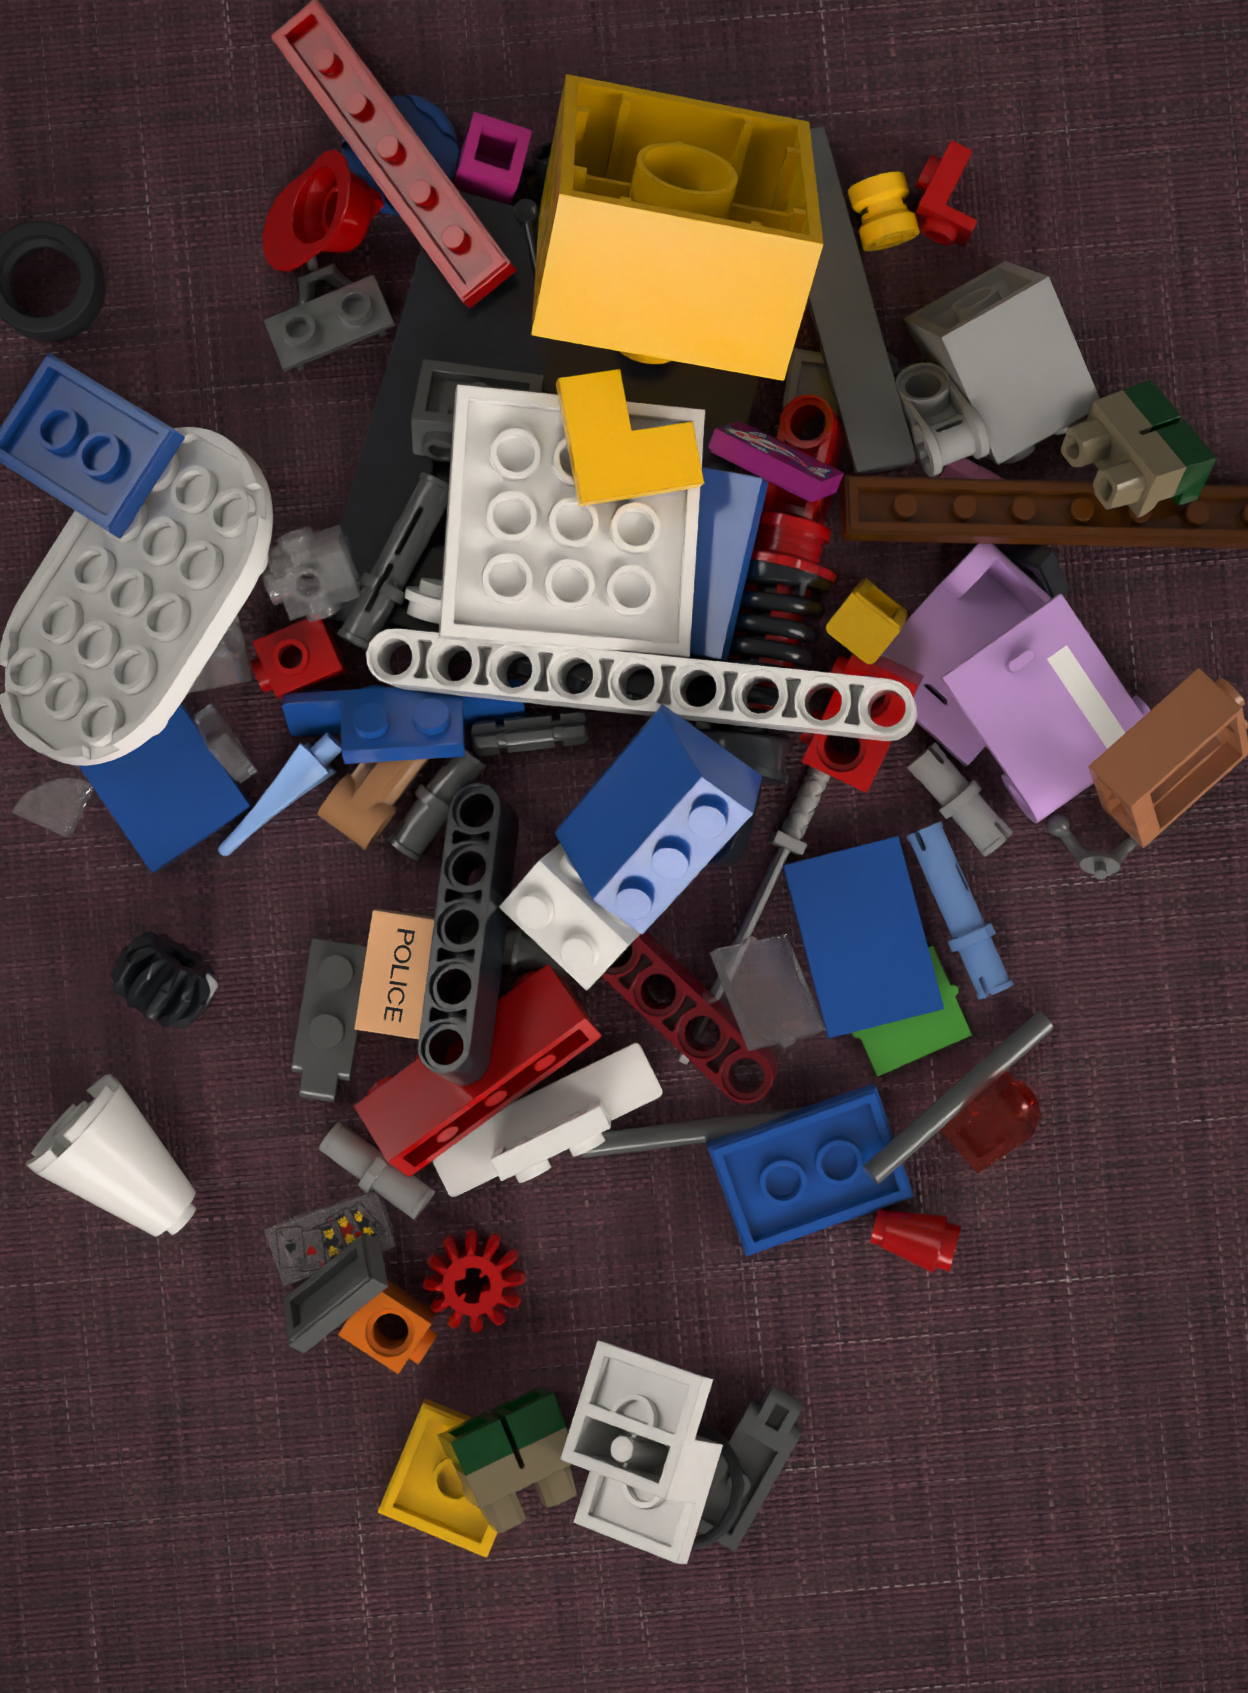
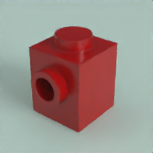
(298, 658)

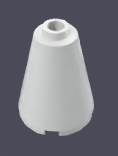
(115, 1161)

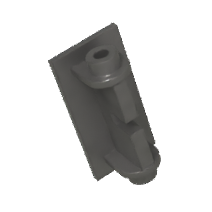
(329, 323)

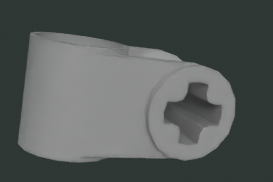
(939, 418)

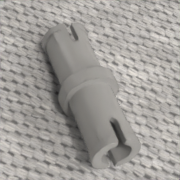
(960, 799)
(374, 1171)

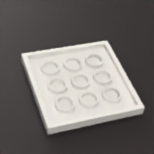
(538, 566)

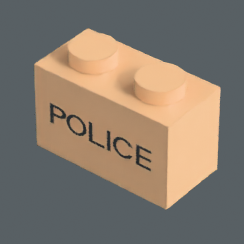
(395, 973)

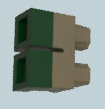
(1139, 450)
(509, 1452)

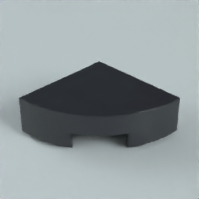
(1040, 565)

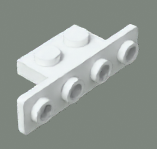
(549, 1121)

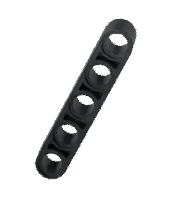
(482, 957)

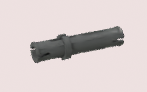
(396, 563)

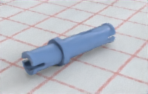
(961, 914)

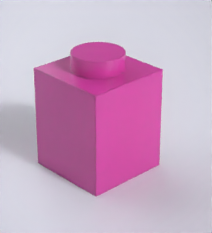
(492, 158)

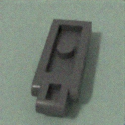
(327, 1018)
(763, 1442)

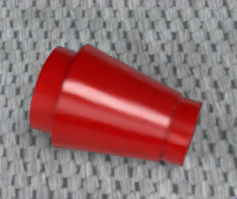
(917, 1237)

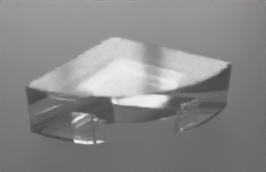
(224, 744)
(56, 804)

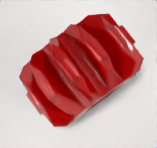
(494, 1291)

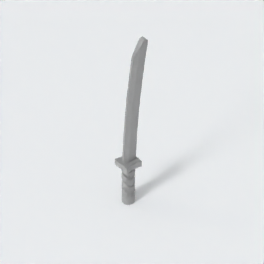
(787, 842)

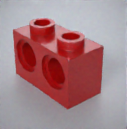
(861, 768)

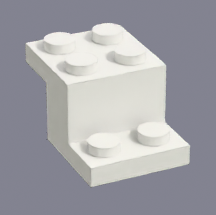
(642, 1451)

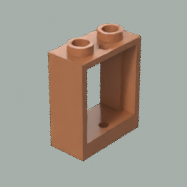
(1172, 756)

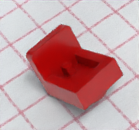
(938, 181)

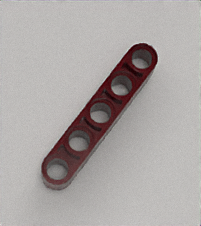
(675, 1017)

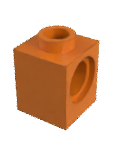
(363, 1329)

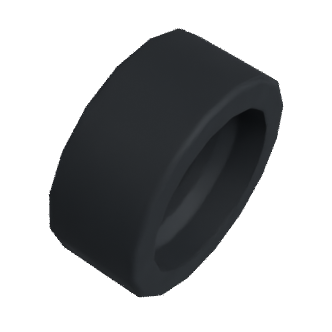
(91, 291)

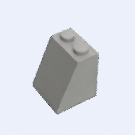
(1008, 357)

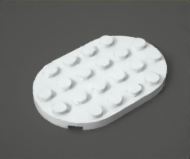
(128, 623)

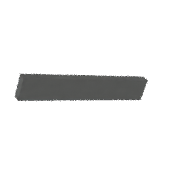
(852, 335)

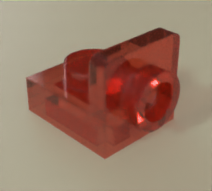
(994, 1122)

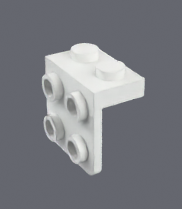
(566, 921)

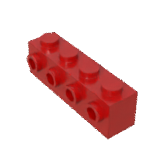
(424, 1115)

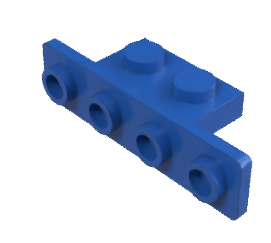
(393, 722)

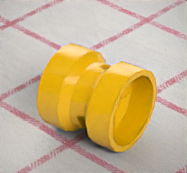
(885, 216)

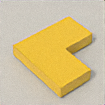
(609, 457)

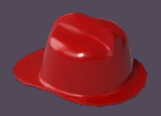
(318, 213)

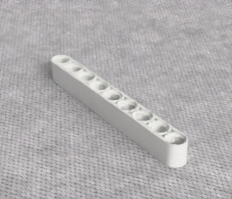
(671, 677)

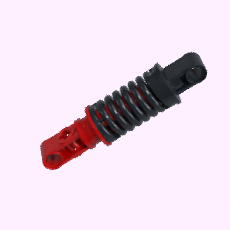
(778, 596)

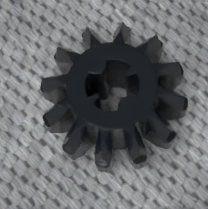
(164, 980)

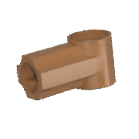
(367, 798)

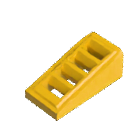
(867, 621)

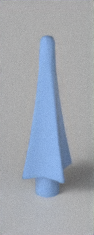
(300, 774)

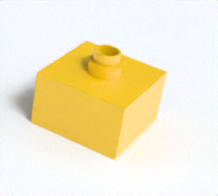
(676, 229)

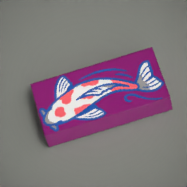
(775, 461)

